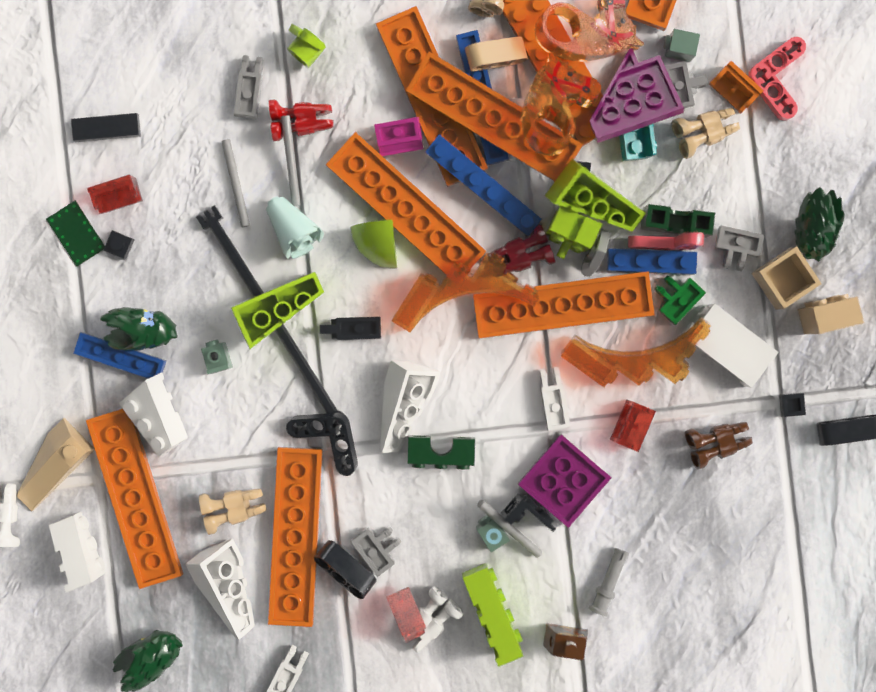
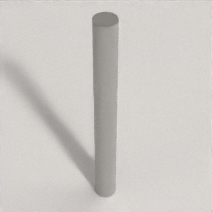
(290, 159)
(235, 182)
(510, 529)

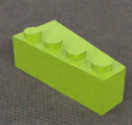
(586, 193)
(270, 310)
(493, 614)

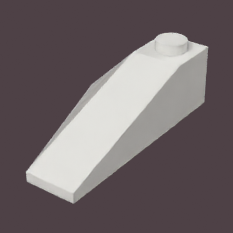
(404, 394)
(221, 580)

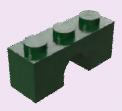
(666, 220)
(421, 453)

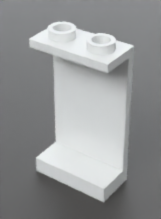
(734, 346)

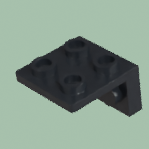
(514, 511)

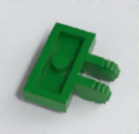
(681, 301)

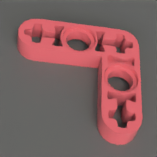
(769, 74)
(682, 242)

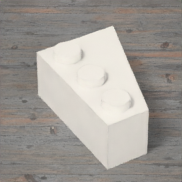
(154, 416)
(77, 551)

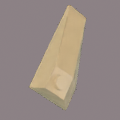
(57, 458)

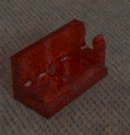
(115, 194)
(632, 425)
(406, 614)

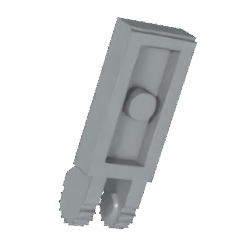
(248, 89)

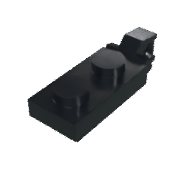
(353, 328)

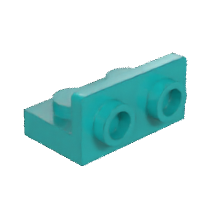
(638, 144)

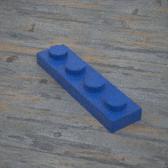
(652, 260)
(129, 360)

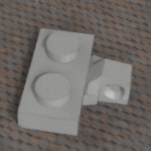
(685, 82)

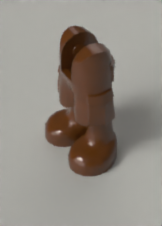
(724, 442)

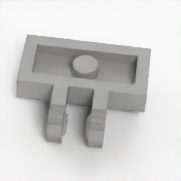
(739, 242)
(596, 254)
(373, 551)

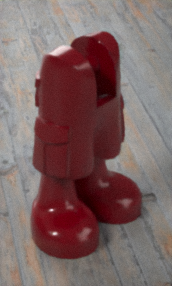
(516, 251)

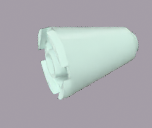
(292, 228)

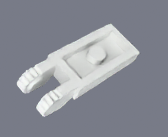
(554, 401)
(287, 673)

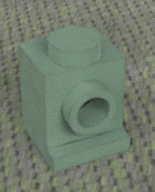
(223, 361)

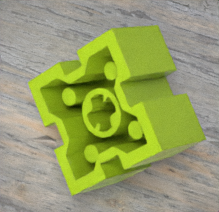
(573, 230)

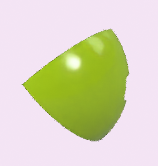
(376, 242)

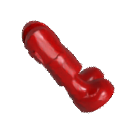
(305, 117)

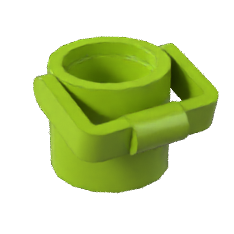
(305, 46)

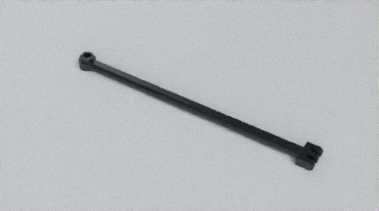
(254, 288)

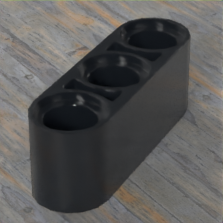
(847, 430)
(345, 569)

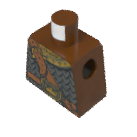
(567, 641)

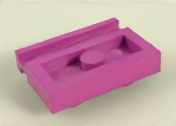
(399, 136)

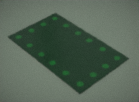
(76, 233)

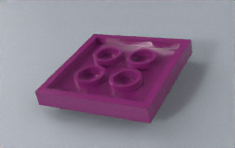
(564, 480)

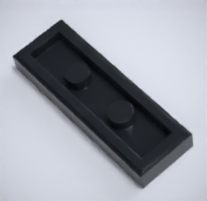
(106, 127)

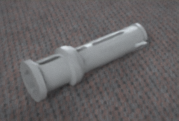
(605, 591)

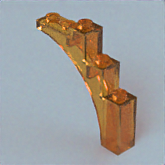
(487, 278)
(666, 359)

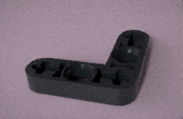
(331, 430)

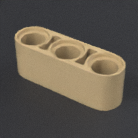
(496, 53)

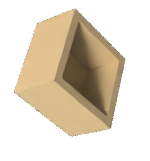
(786, 278)
(830, 314)

